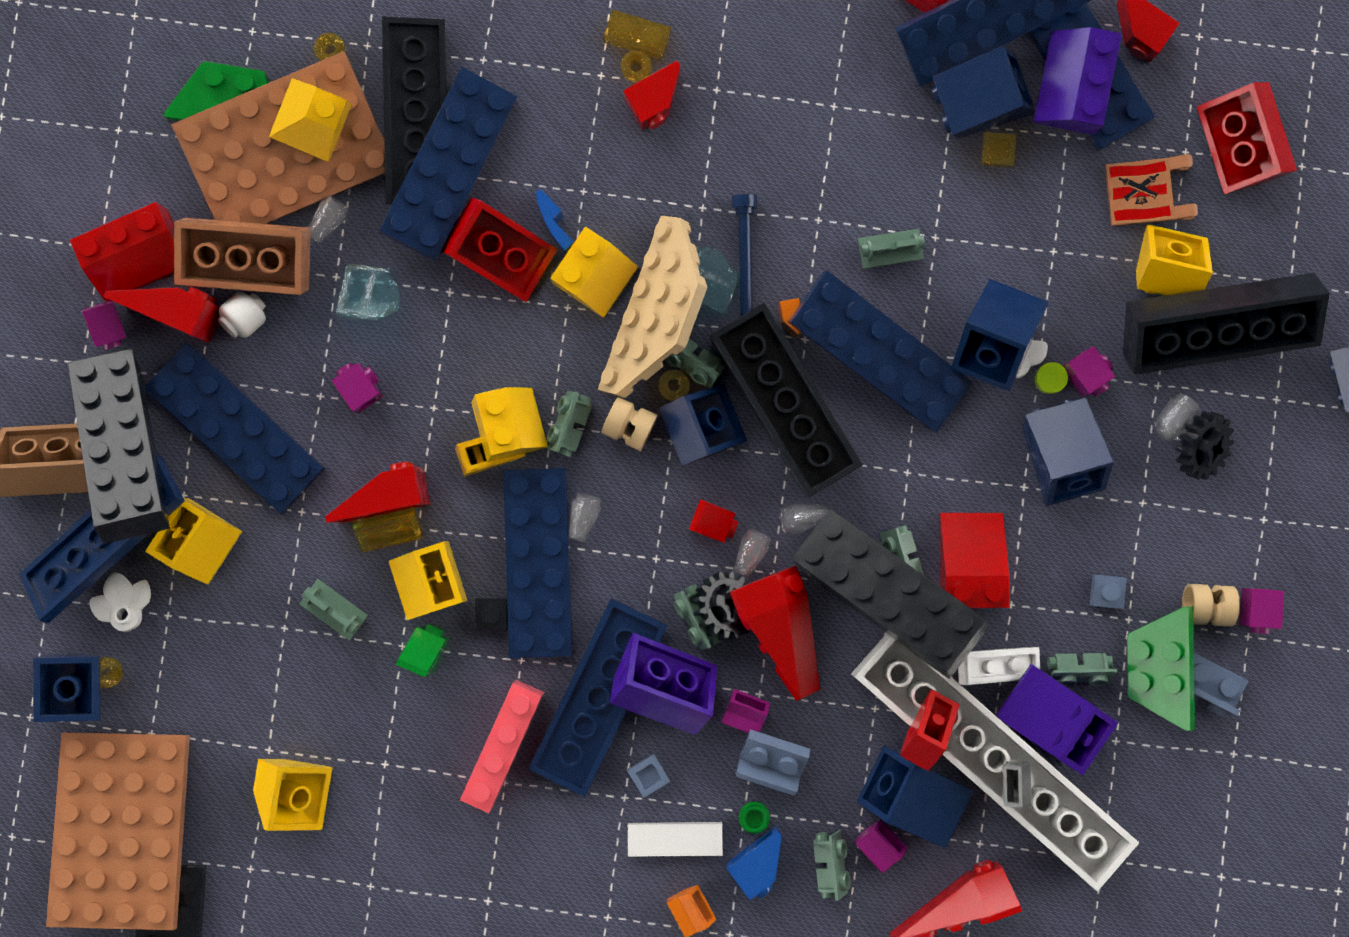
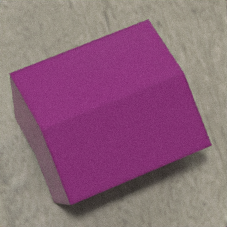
(745, 712)
(881, 845)

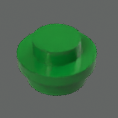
(754, 817)

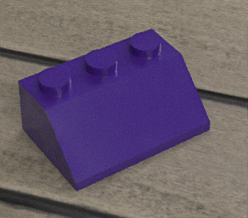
(1077, 79)
(665, 685)

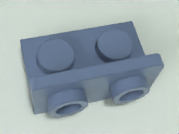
(1217, 686)
(772, 762)

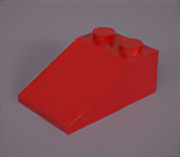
(498, 249)
(183, 310)
(386, 493)
(975, 559)

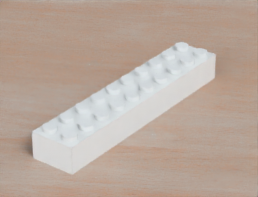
(980, 747)

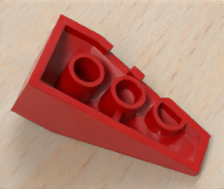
(781, 620)

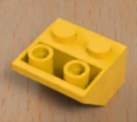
(195, 541)
(427, 580)

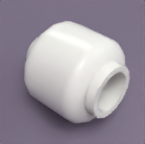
(242, 314)

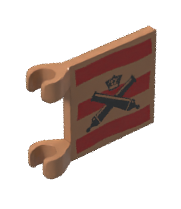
(1143, 191)

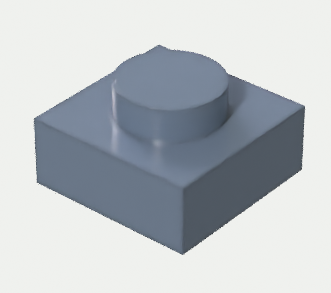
(1108, 591)
(648, 775)

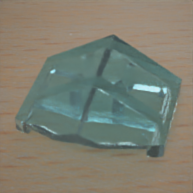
(719, 277)
(367, 293)

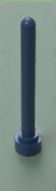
(744, 207)

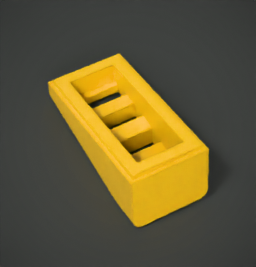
(467, 468)

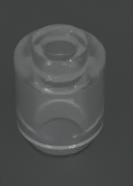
(1175, 415)

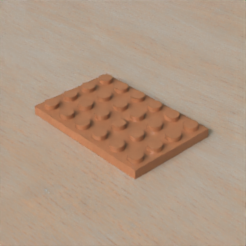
(262, 179)
(118, 831)

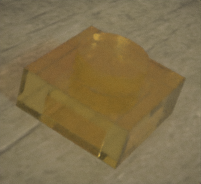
(998, 149)

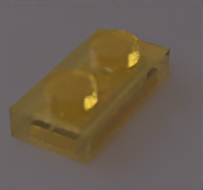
(637, 34)
(388, 529)

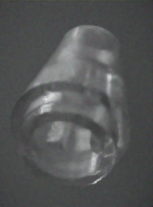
(327, 218)
(583, 515)
(801, 517)
(751, 551)

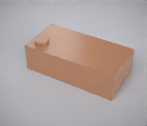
(241, 256)

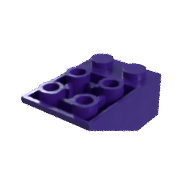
(1056, 719)

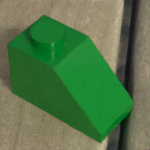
(424, 650)

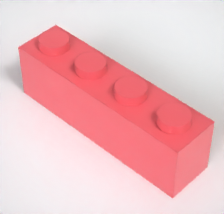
(502, 746)

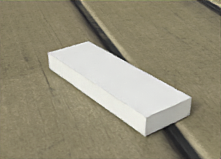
(997, 665)
(675, 839)

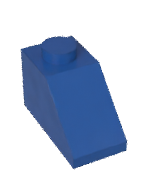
(757, 865)

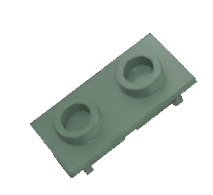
(891, 248)
(702, 368)
(570, 411)
(901, 543)
(333, 609)
(685, 609)
(1093, 671)
(834, 877)

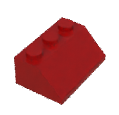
(1246, 137)
(128, 250)

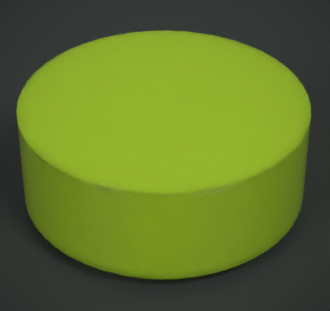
(1051, 378)

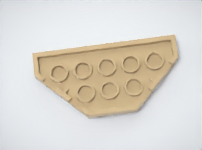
(659, 310)

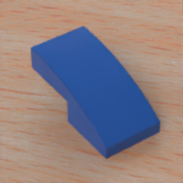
(551, 216)

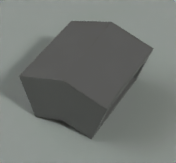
(1024, 784)

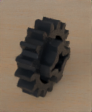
(1204, 445)
(719, 610)

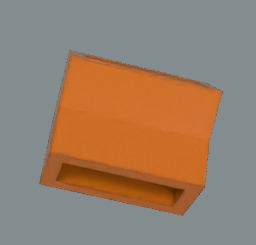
(786, 310)
(691, 910)

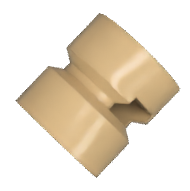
(619, 418)
(1215, 605)

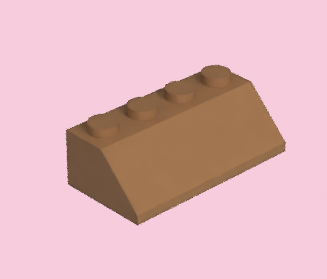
(41, 460)

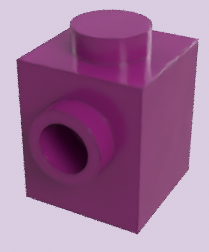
(104, 325)
(1090, 372)
(357, 386)
(1261, 609)

